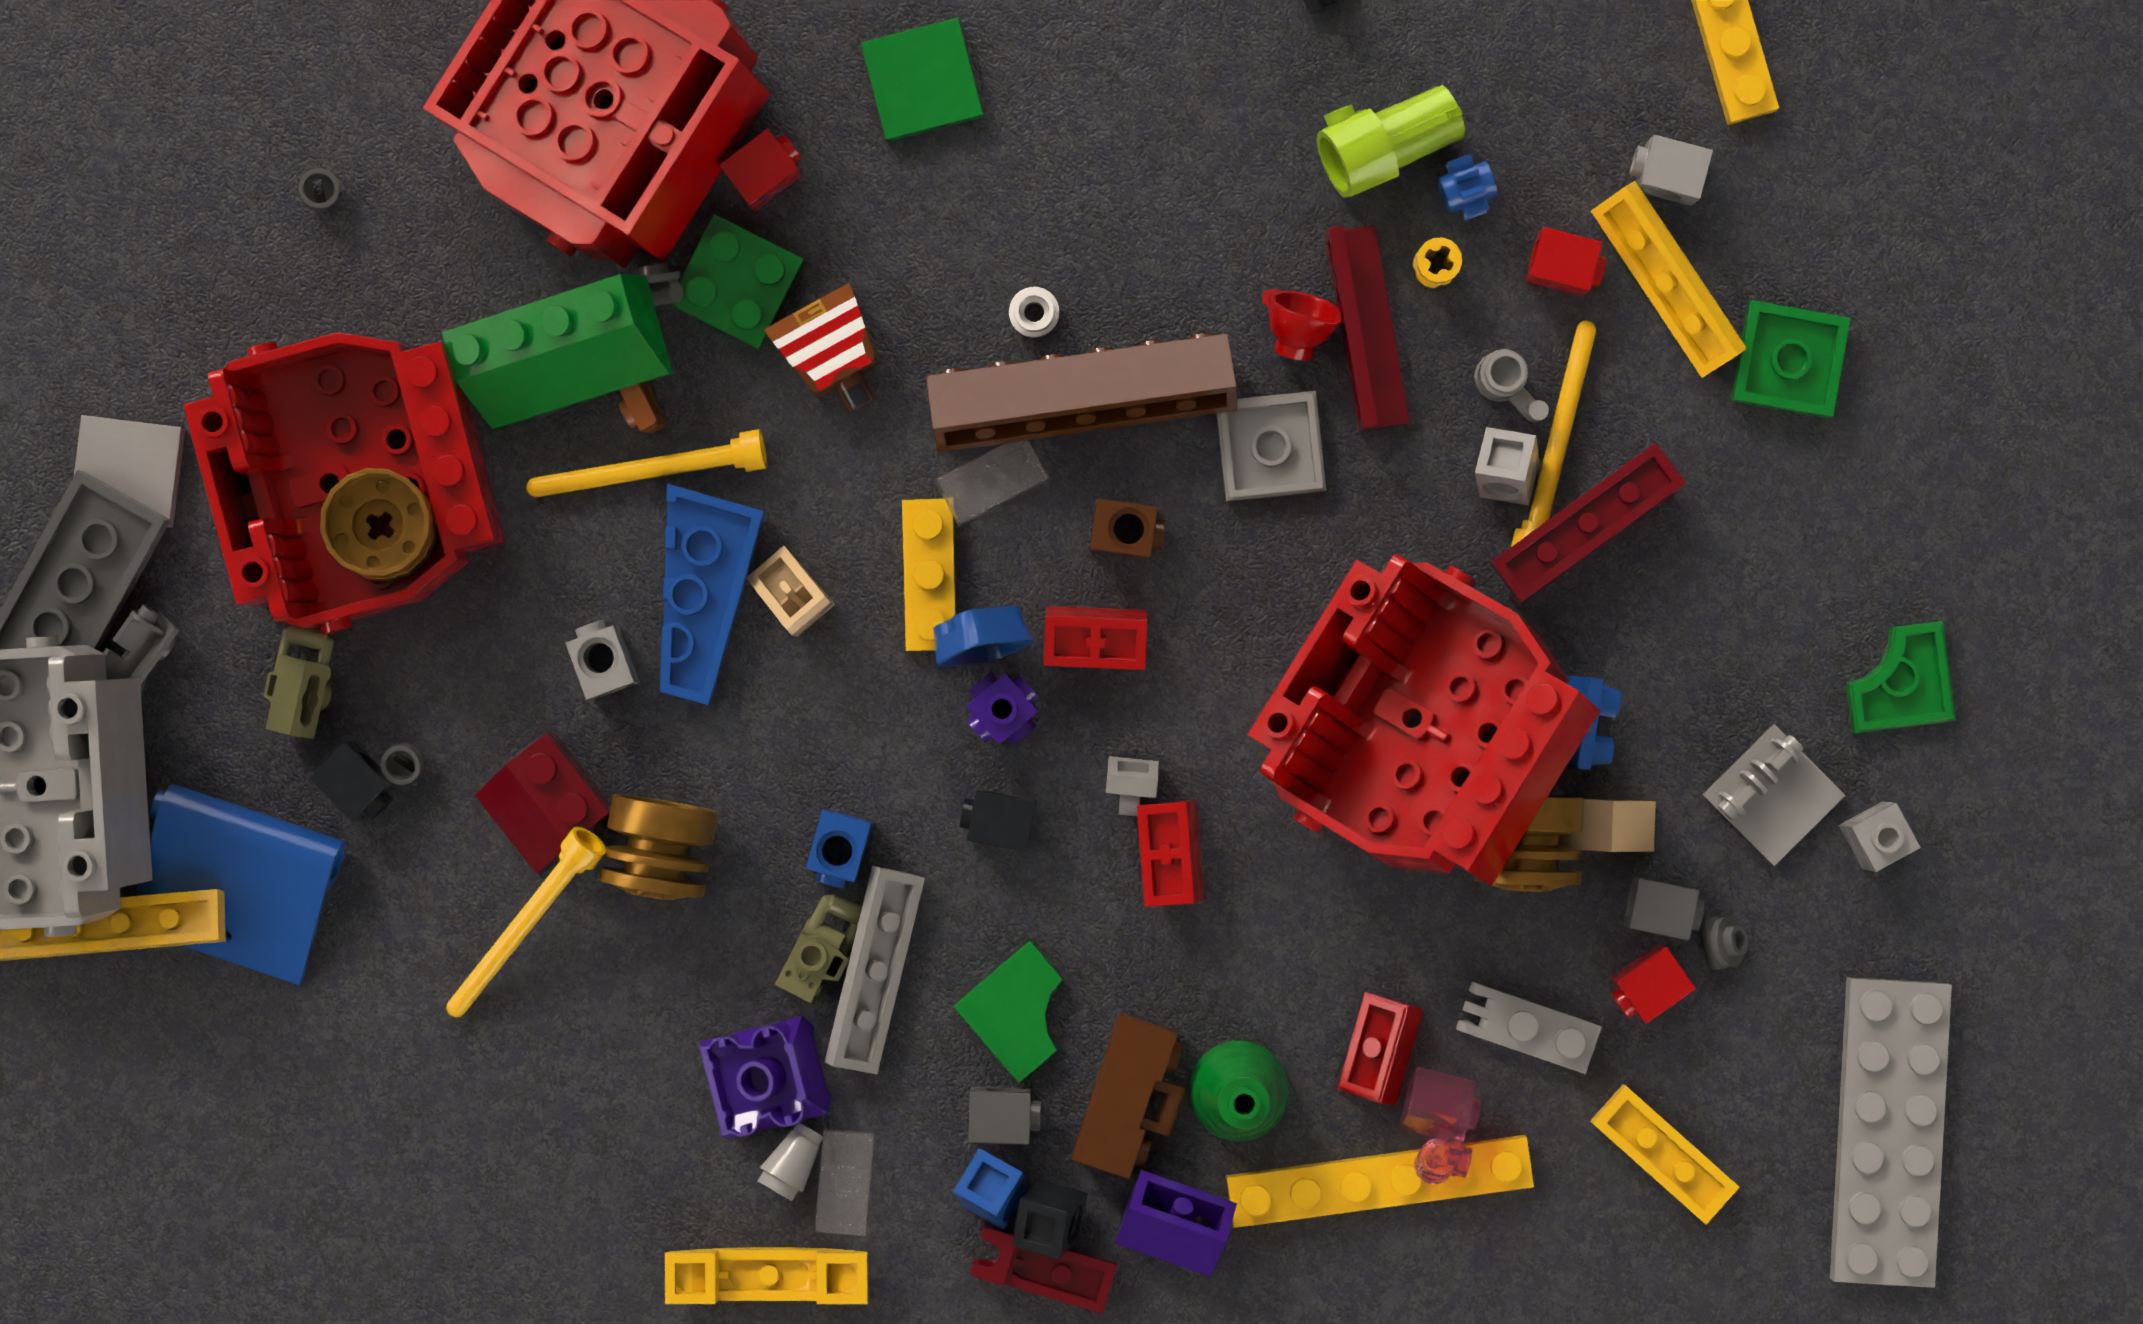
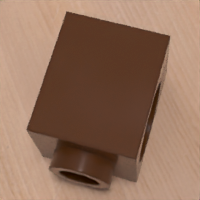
(1103, 534)

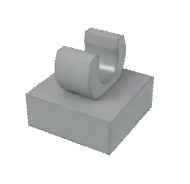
(1132, 781)

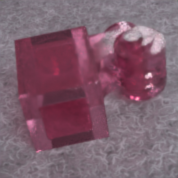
(1444, 1111)

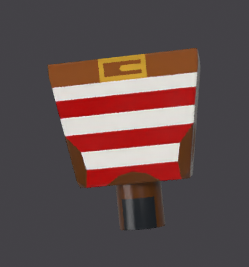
(829, 347)

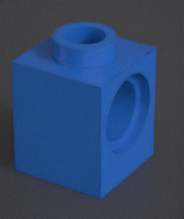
(855, 831)
(991, 1189)

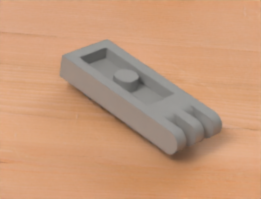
(1531, 1028)

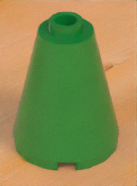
(1232, 1071)

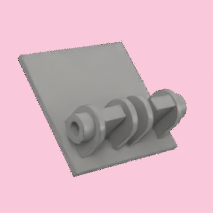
(1774, 794)

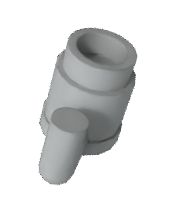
(1503, 378)

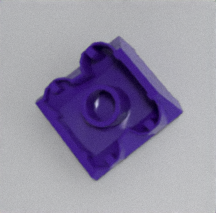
(765, 1077)

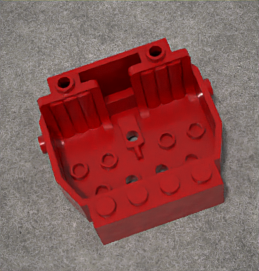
(588, 172)
(325, 412)
(1463, 662)

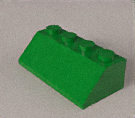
(559, 350)

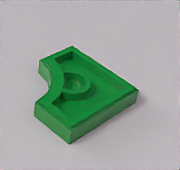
(1907, 685)
(1011, 1009)

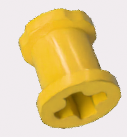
(1452, 261)

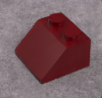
(542, 799)

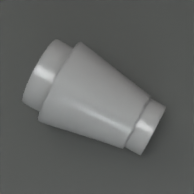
(791, 1162)

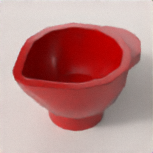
(1299, 322)

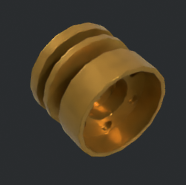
(349, 519)
(658, 846)
(1536, 857)

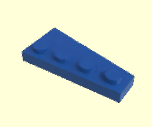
(705, 575)

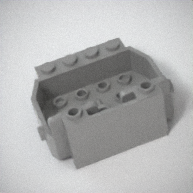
(90, 827)

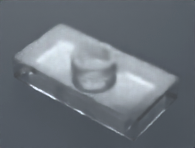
(991, 480)
(844, 1182)

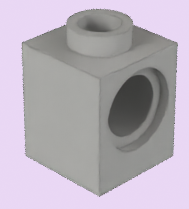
(1671, 169)
(1507, 466)
(618, 676)
(1879, 836)

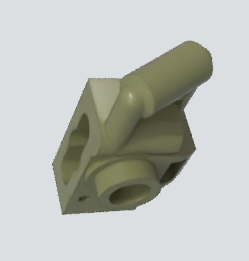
(298, 685)
(818, 947)

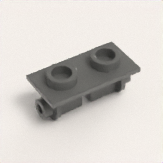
(147, 638)

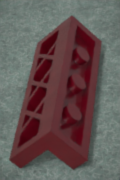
(1366, 328)
(1587, 524)

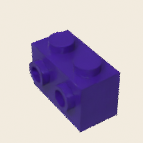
(1176, 1223)

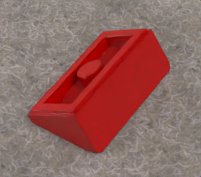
(1380, 1049)

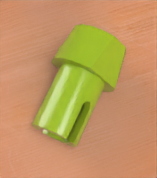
(1370, 147)

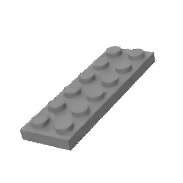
(1890, 1132)

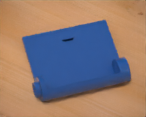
(266, 866)

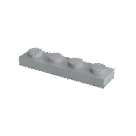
(874, 970)

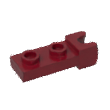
(1073, 1279)

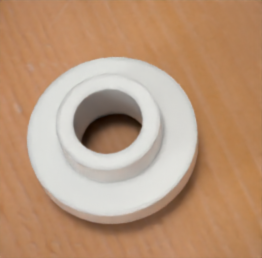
(1030, 296)

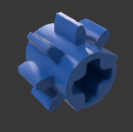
(1467, 187)

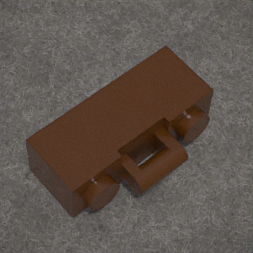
(1115, 1113)

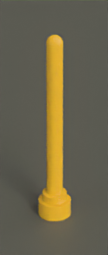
(1560, 430)
(743, 452)
(579, 852)

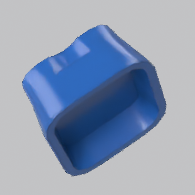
(981, 636)

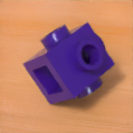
(1017, 693)

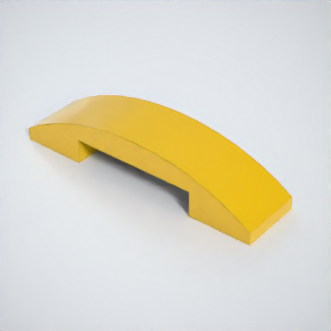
(766, 1275)

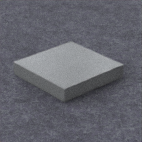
(1271, 447)
(133, 459)

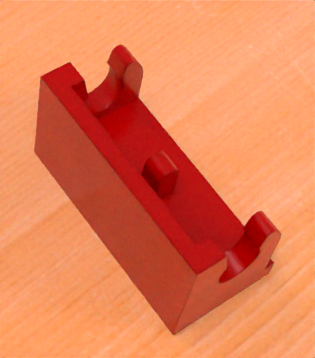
(1095, 637)
(1170, 853)

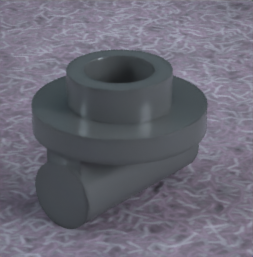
(662, 283)
(1724, 942)

